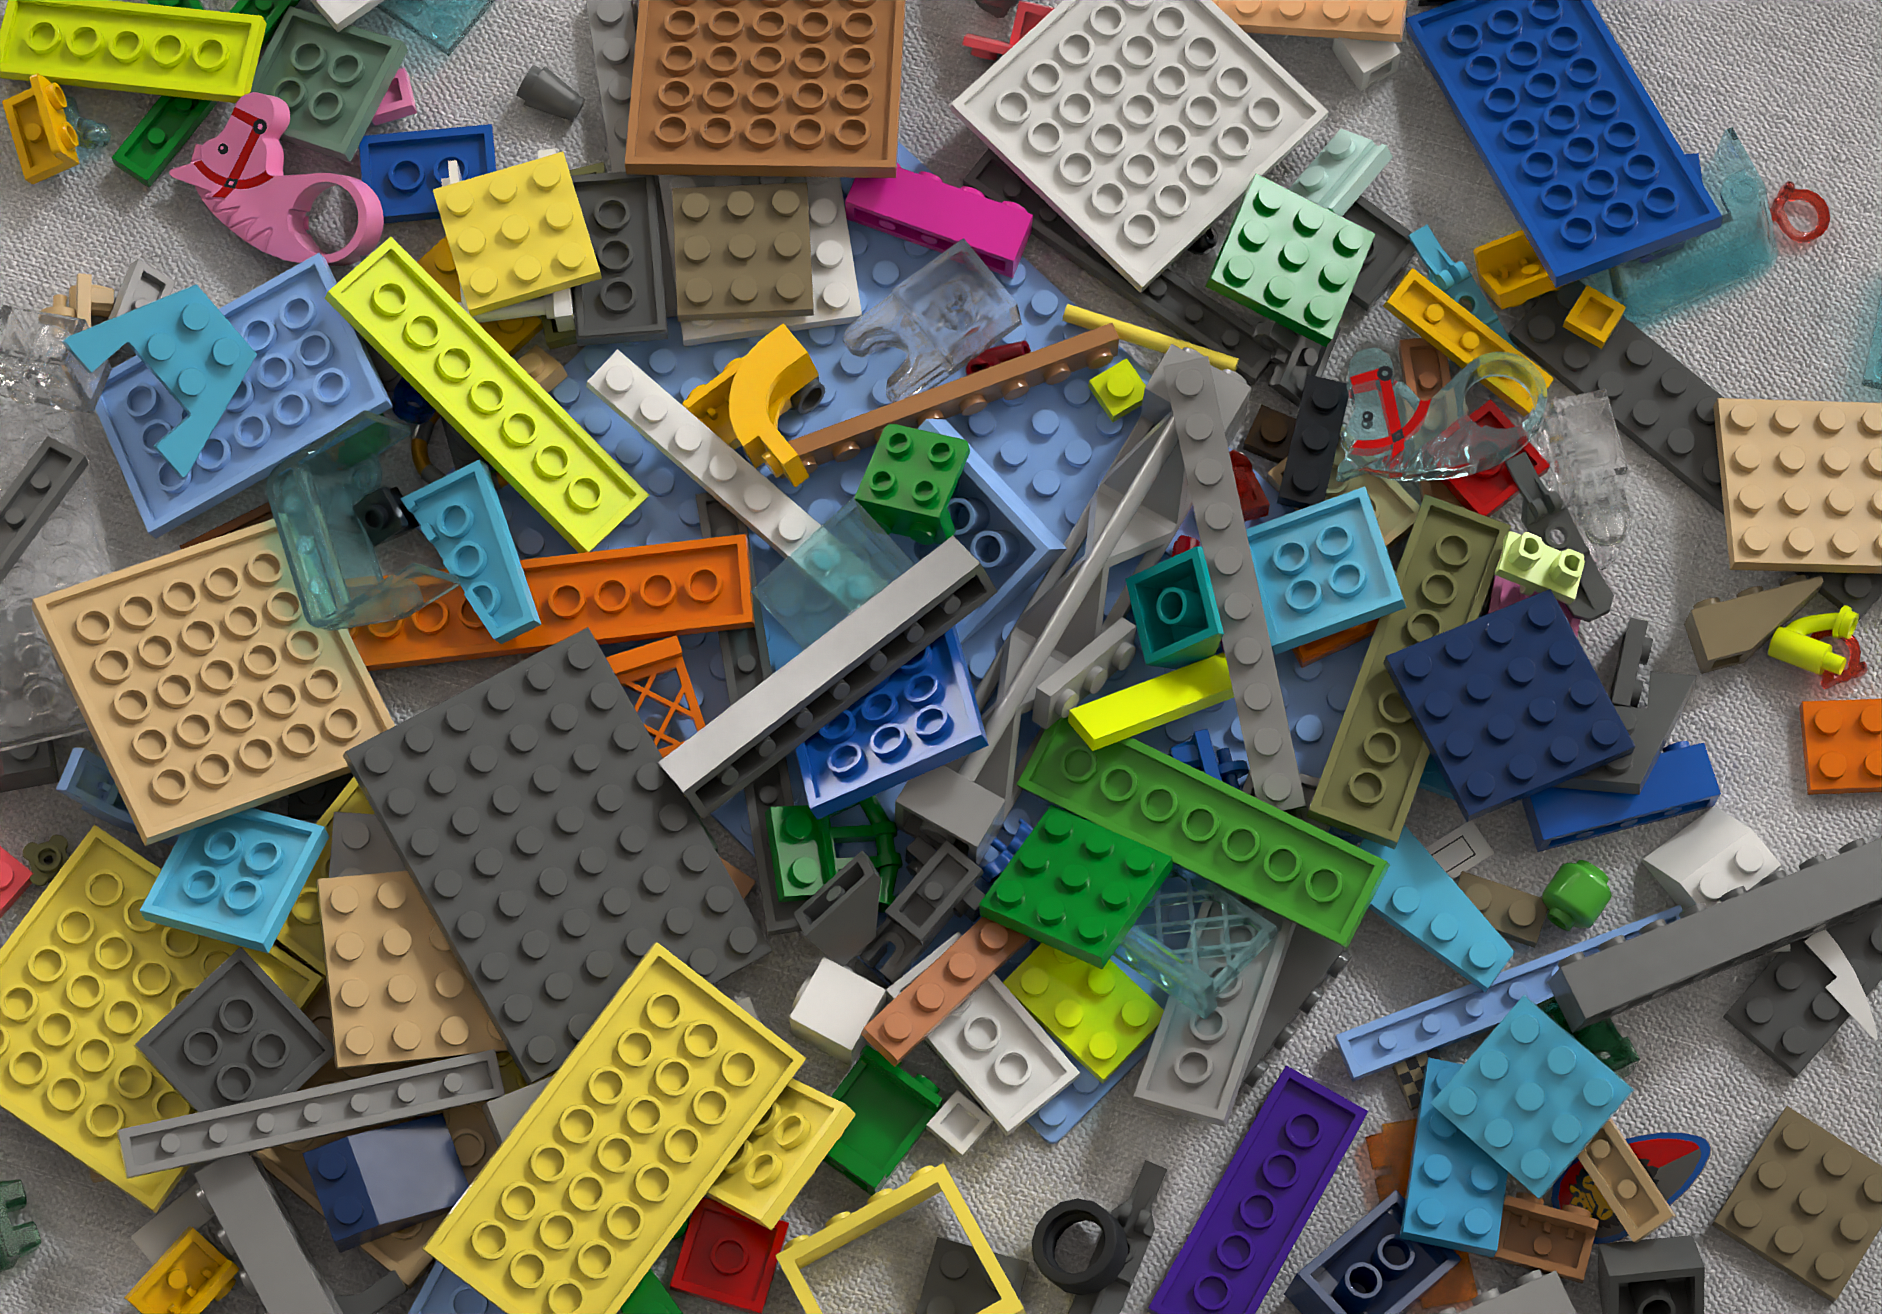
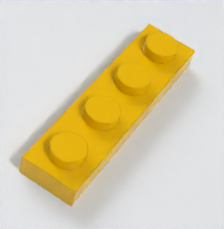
(1456, 333)

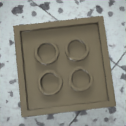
(742, 252)
(1806, 1204)

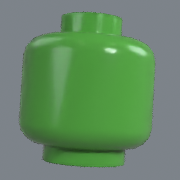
(1576, 895)

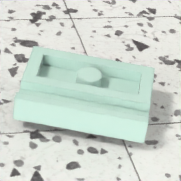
(1342, 171)

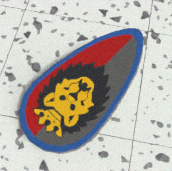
(1669, 1159)

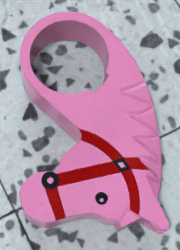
(246, 188)

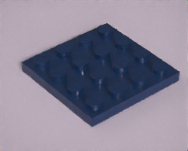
(1508, 705)

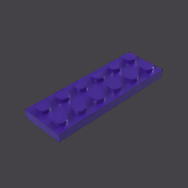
(1261, 1200)

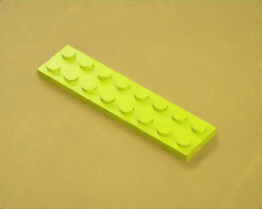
(486, 396)

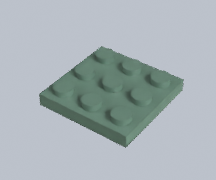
(327, 80)

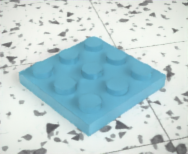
(1323, 570)
(236, 877)
(1532, 1096)

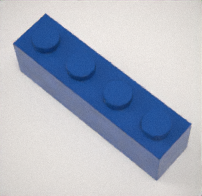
(1676, 786)

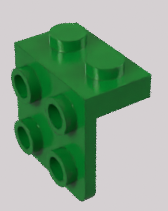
(913, 483)

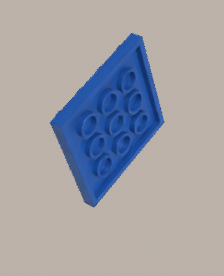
(895, 731)

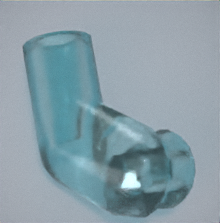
(88, 131)

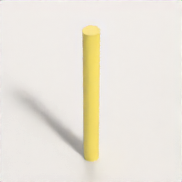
(1144, 337)

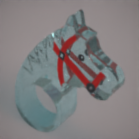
(1431, 439)

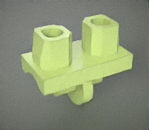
(1540, 567)

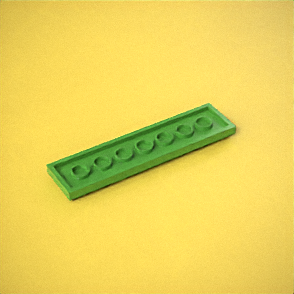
(1209, 829)

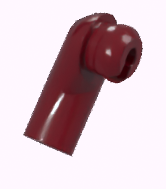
(997, 355)

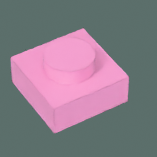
(397, 101)

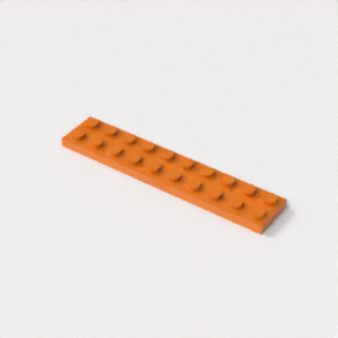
(613, 592)

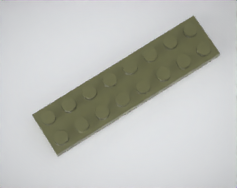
(1377, 745)

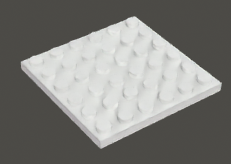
(1139, 122)

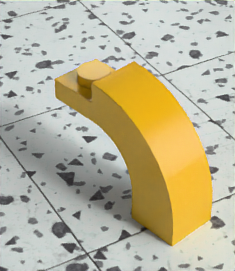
(758, 393)

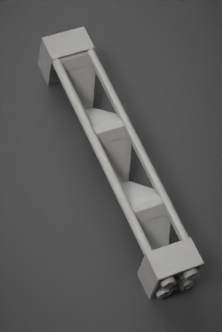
(1128, 515)

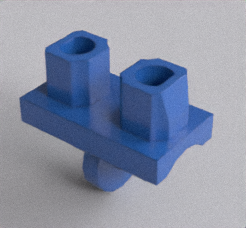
(1200, 755)

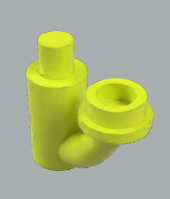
(1798, 649)

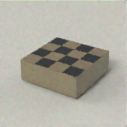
(1410, 1076)

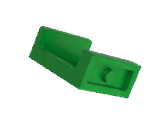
(887, 1123)

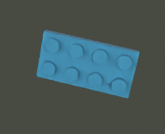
(1452, 1182)

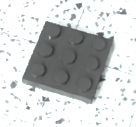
(235, 1040)

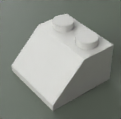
(1710, 860)

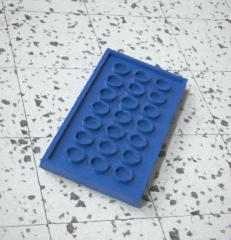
(1564, 131)

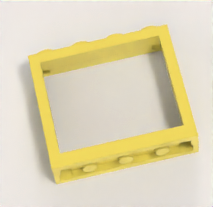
(880, 1209)

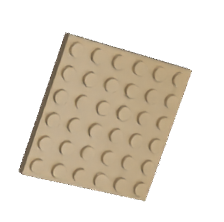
(209, 681)

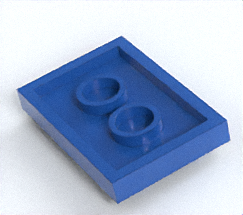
(410, 164)

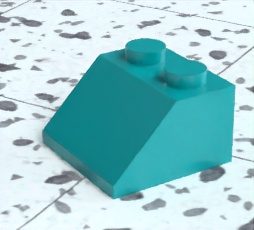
(1176, 611)

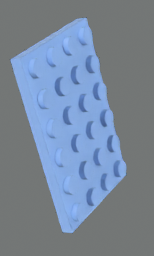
(300, 386)

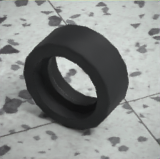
(1053, 1225)

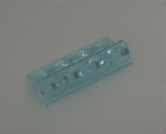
(1170, 967)

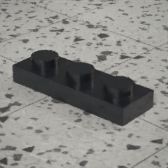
(1313, 442)

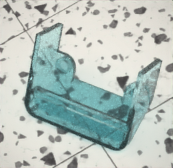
(1706, 264)
(325, 540)

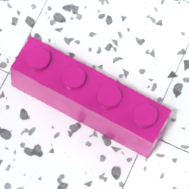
(940, 215)

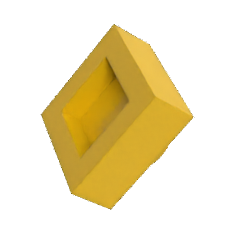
(1594, 316)

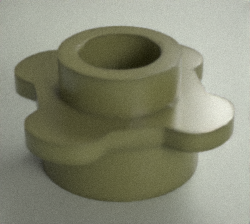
(36, 856)

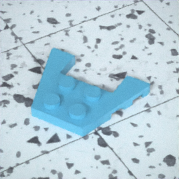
(188, 351)

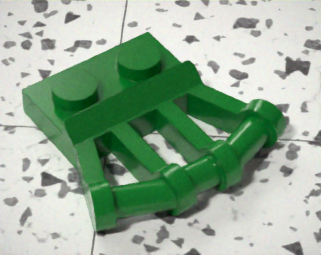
(806, 853)

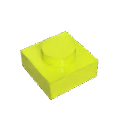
(1118, 390)

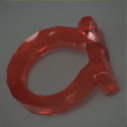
(1789, 193)
(1855, 667)

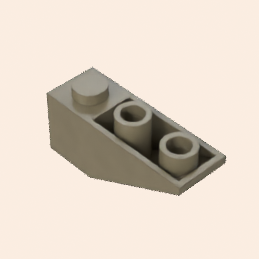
(1736, 628)

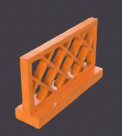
(649, 662)

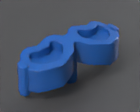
(995, 868)

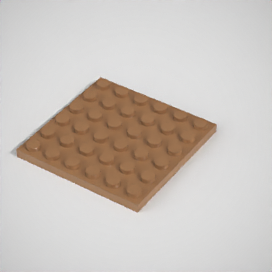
(766, 88)

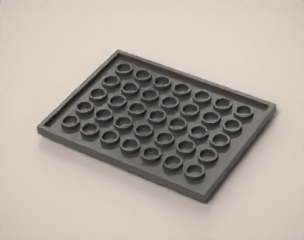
(552, 846)

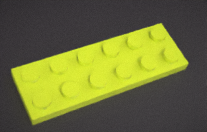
(132, 47)

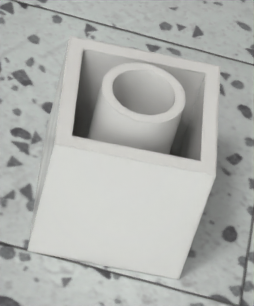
(835, 1009)

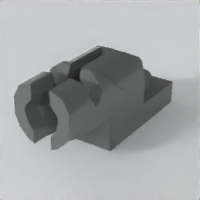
(922, 911)

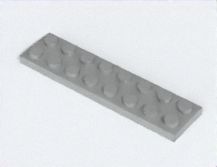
(1201, 1061)

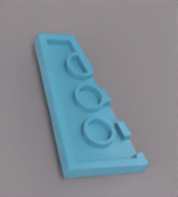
(474, 540)
(1435, 912)

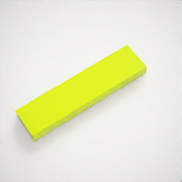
(1153, 702)

